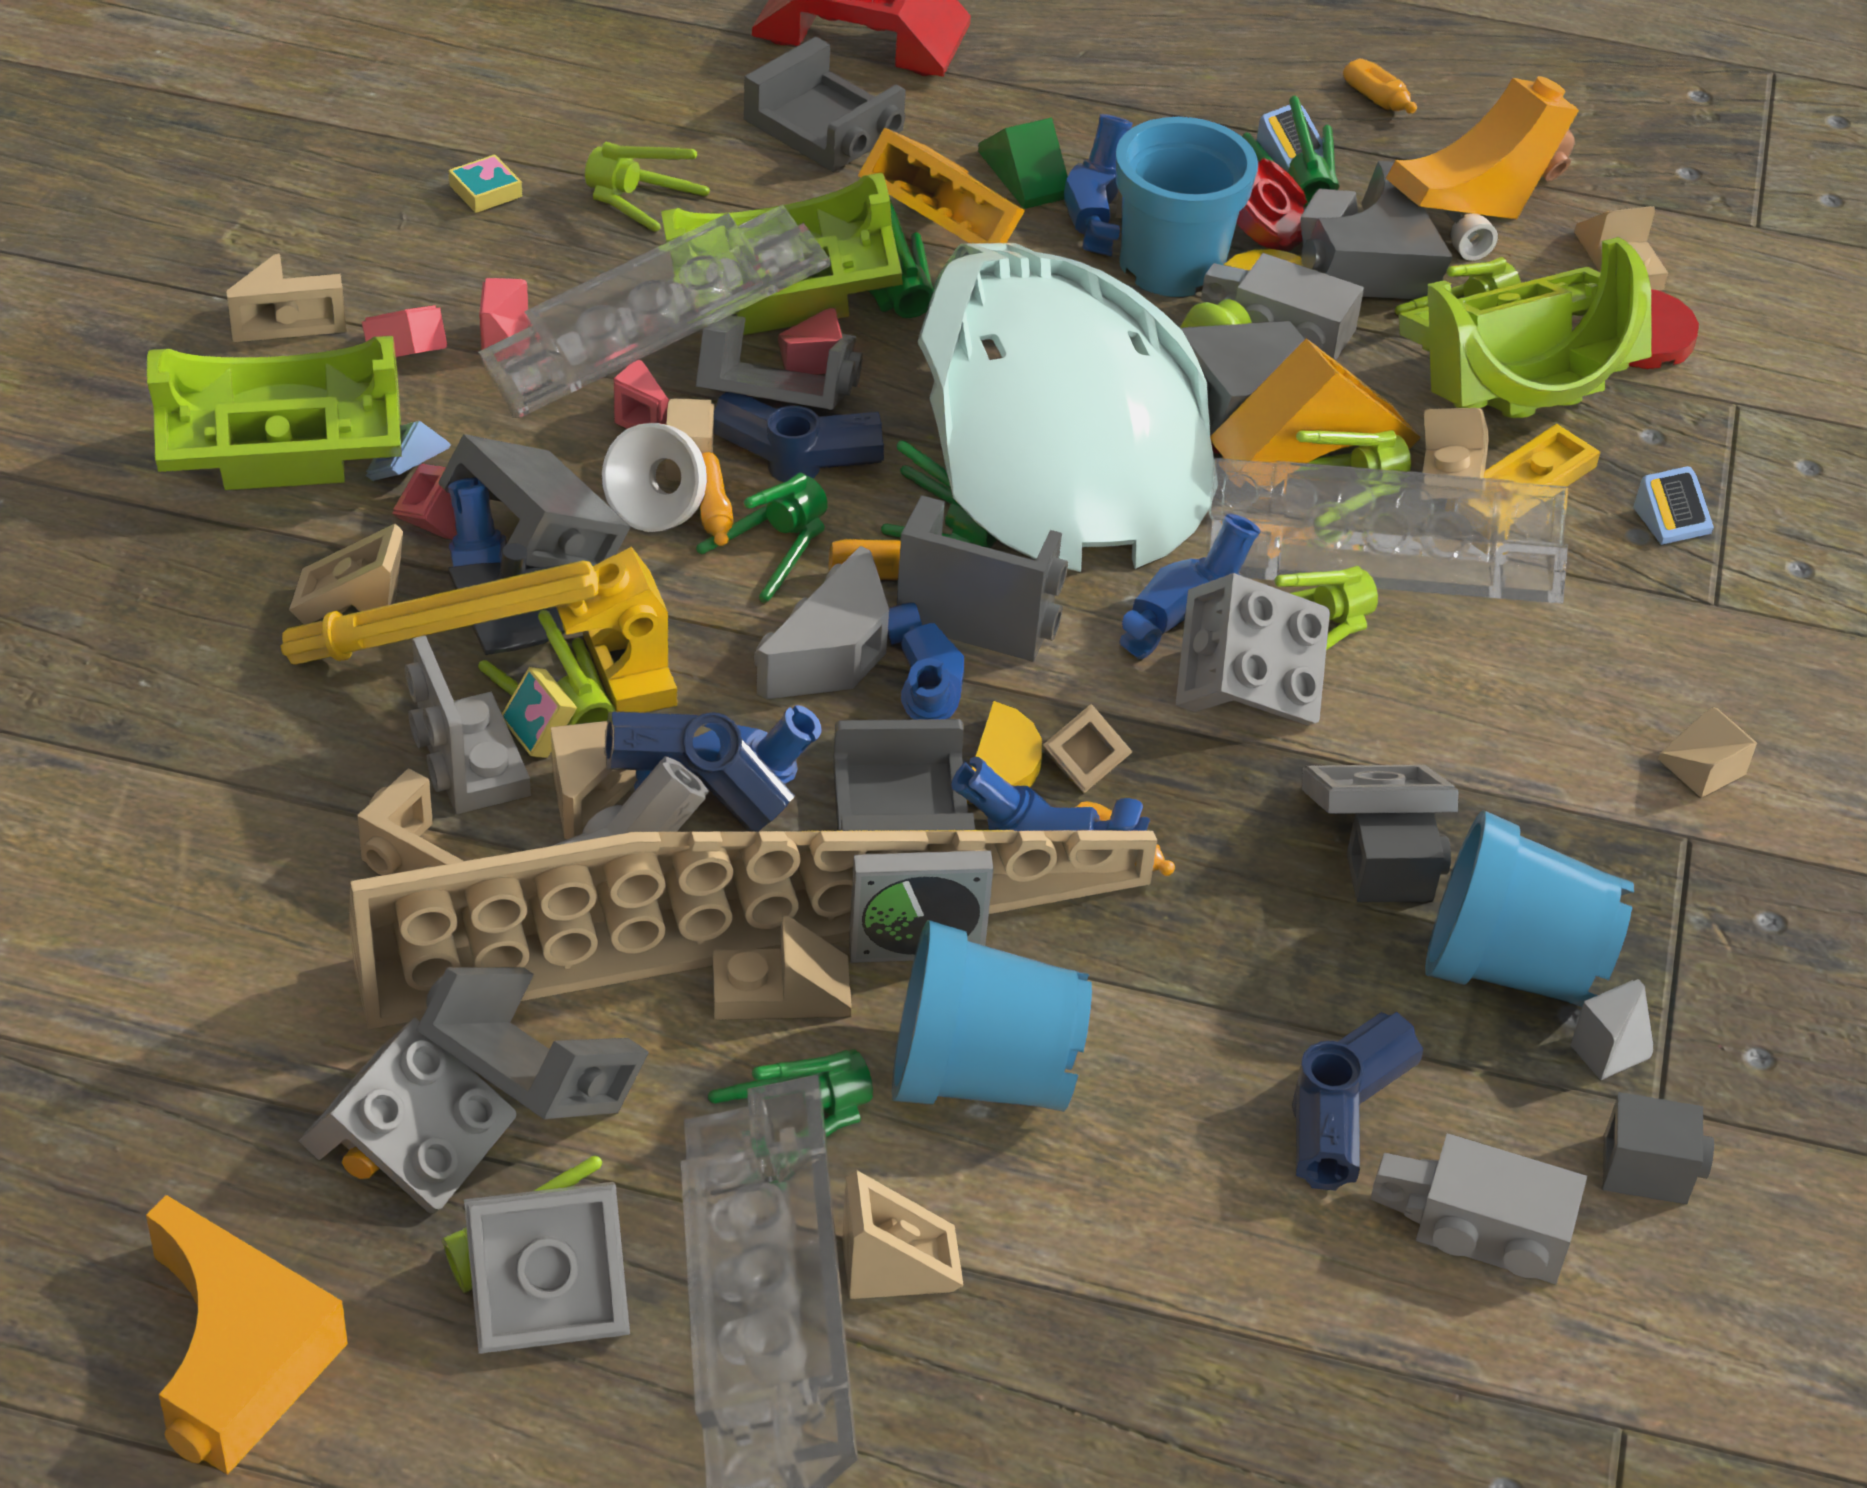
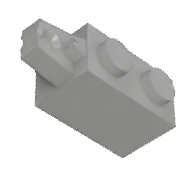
(1279, 290)
(1486, 1205)

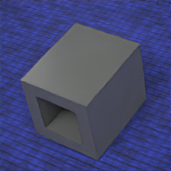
(1397, 857)
(1655, 1148)

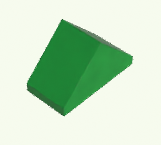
(1028, 162)

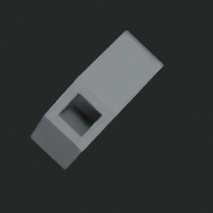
(829, 636)

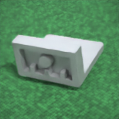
(1253, 649)
(466, 739)
(415, 1117)

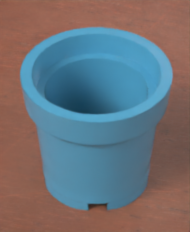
(1180, 200)
(1526, 916)
(988, 1025)

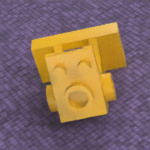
(628, 616)

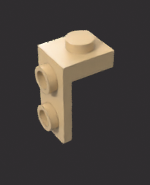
(393, 828)

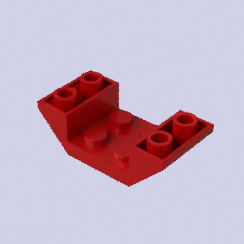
(925, 28)

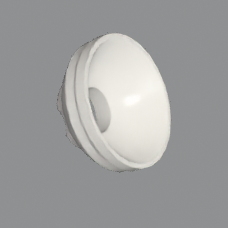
(632, 483)

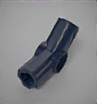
(796, 437)
(734, 777)
(1333, 1085)

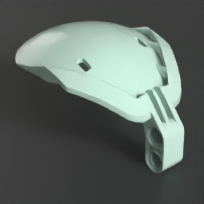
(1084, 418)

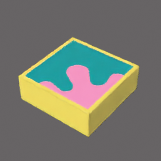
(485, 183)
(535, 709)

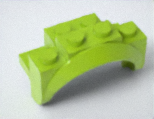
(852, 231)
(1519, 342)
(275, 415)

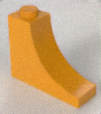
(1498, 159)
(941, 190)
(1308, 395)
(254, 1341)

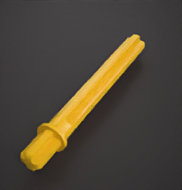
(342, 634)

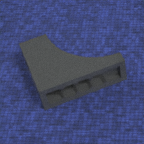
(1385, 248)

